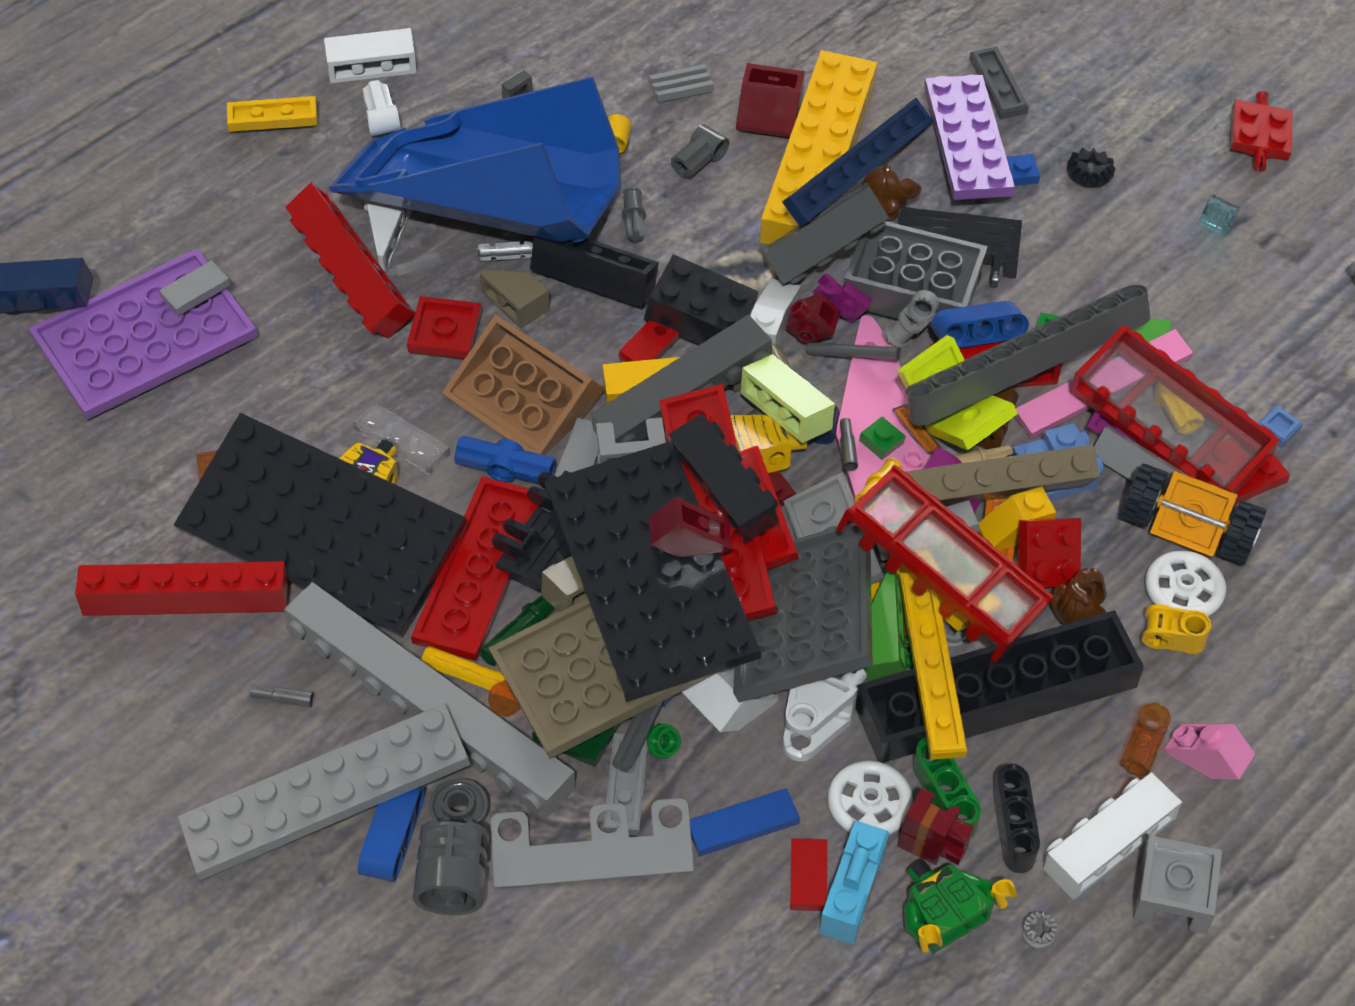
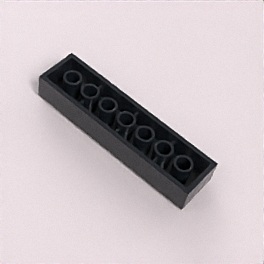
(1030, 680)

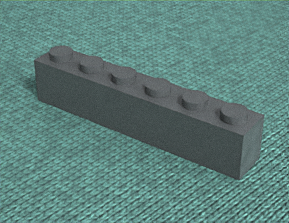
(707, 365)

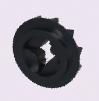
(1101, 174)

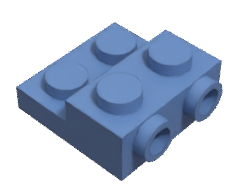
(1061, 438)

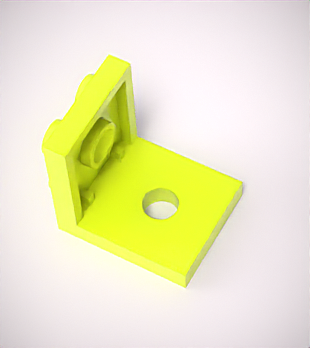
(967, 425)

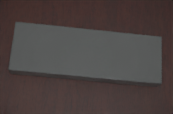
(999, 82)

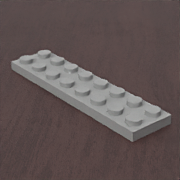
(322, 791)

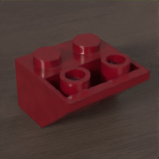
(770, 100)

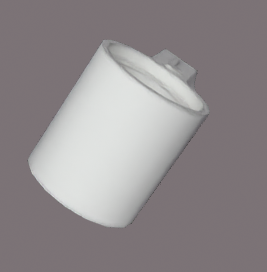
(380, 111)

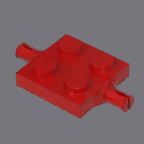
(1261, 130)

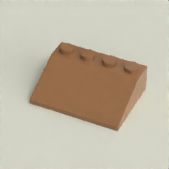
(521, 388)

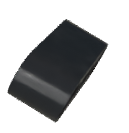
(1012, 832)

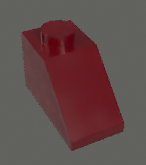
(688, 530)

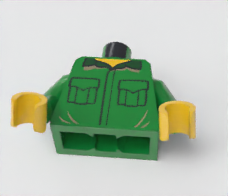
(949, 904)

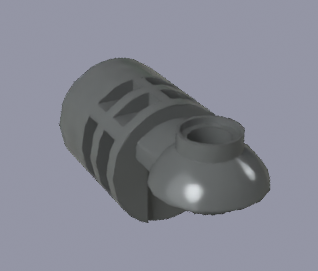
(452, 851)

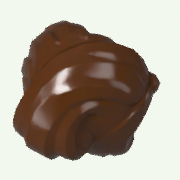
(891, 191)
(1080, 597)

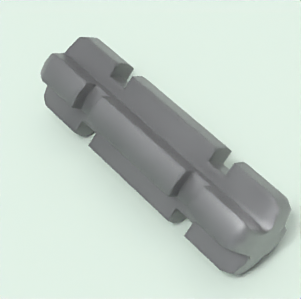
(505, 250)

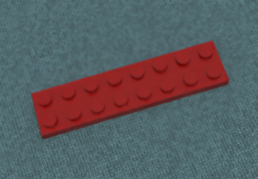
(745, 560)

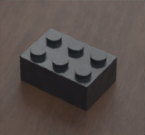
(697, 301)

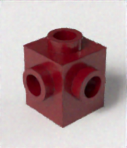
(813, 318)

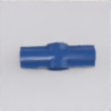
(503, 459)

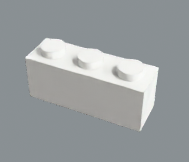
(370, 55)

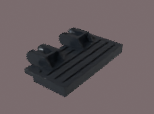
(998, 234)
(540, 537)

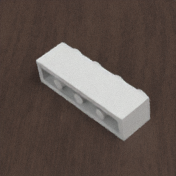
(1111, 835)

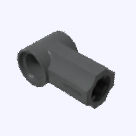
(703, 146)

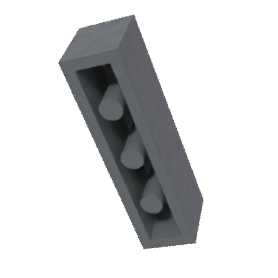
(825, 234)

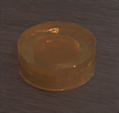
(502, 700)

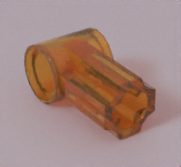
(1146, 740)

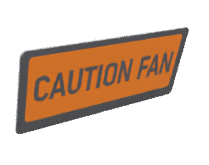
(919, 432)

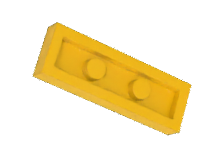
(272, 113)

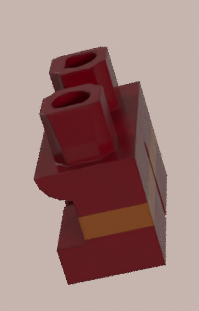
(934, 832)

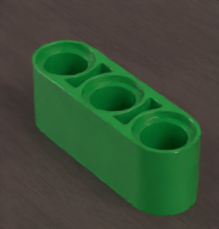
(946, 773)

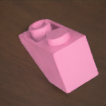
(1211, 749)

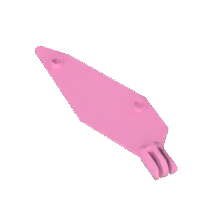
(870, 393)

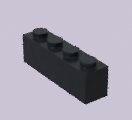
(596, 268)
(724, 478)

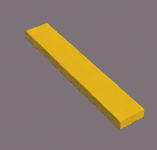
(933, 672)

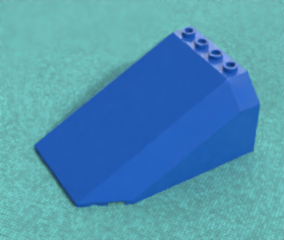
(511, 164)

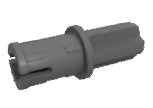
(633, 213)

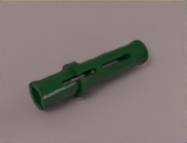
(530, 615)

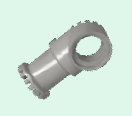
(911, 320)

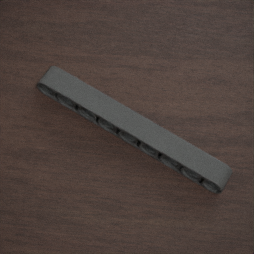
(1026, 355)

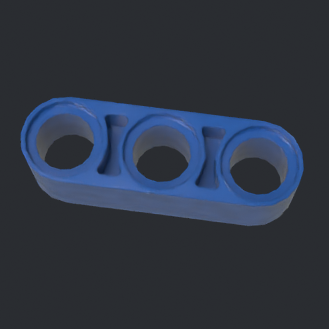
(992, 330)
(390, 836)

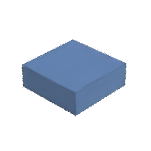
(1282, 425)

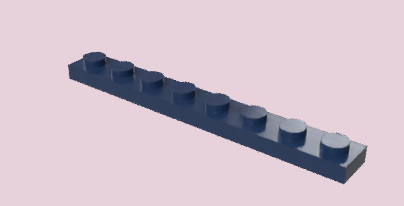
(857, 162)

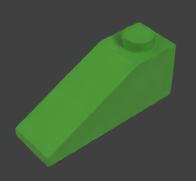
(887, 630)

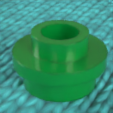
(670, 744)

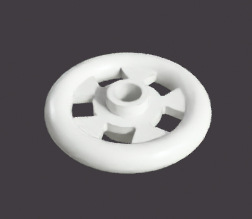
(1193, 562)
(854, 775)

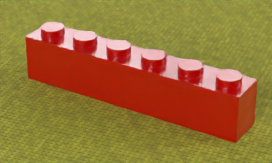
(349, 261)
(182, 588)

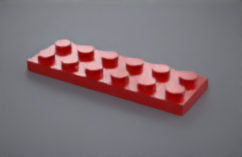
(469, 583)

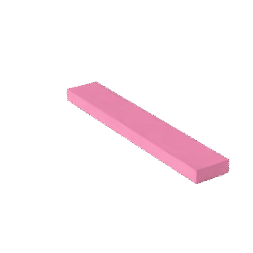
(1063, 405)

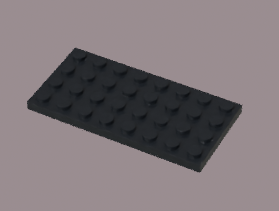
(325, 519)
(655, 611)

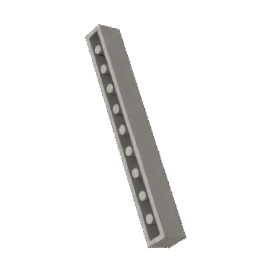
(415, 687)

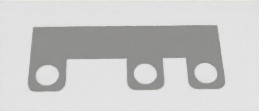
(601, 858)

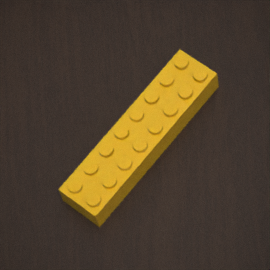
(822, 132)

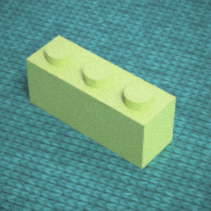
(787, 398)

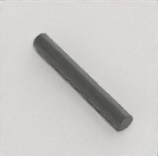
(850, 350)

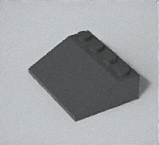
(905, 260)

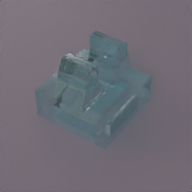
(1218, 215)

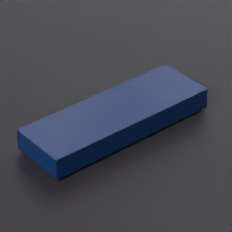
(743, 822)

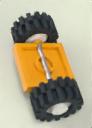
(1193, 513)

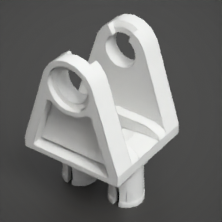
(820, 712)

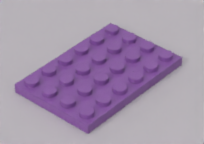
(135, 340)

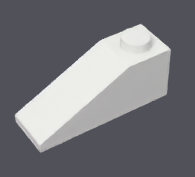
(387, 228)
(773, 308)

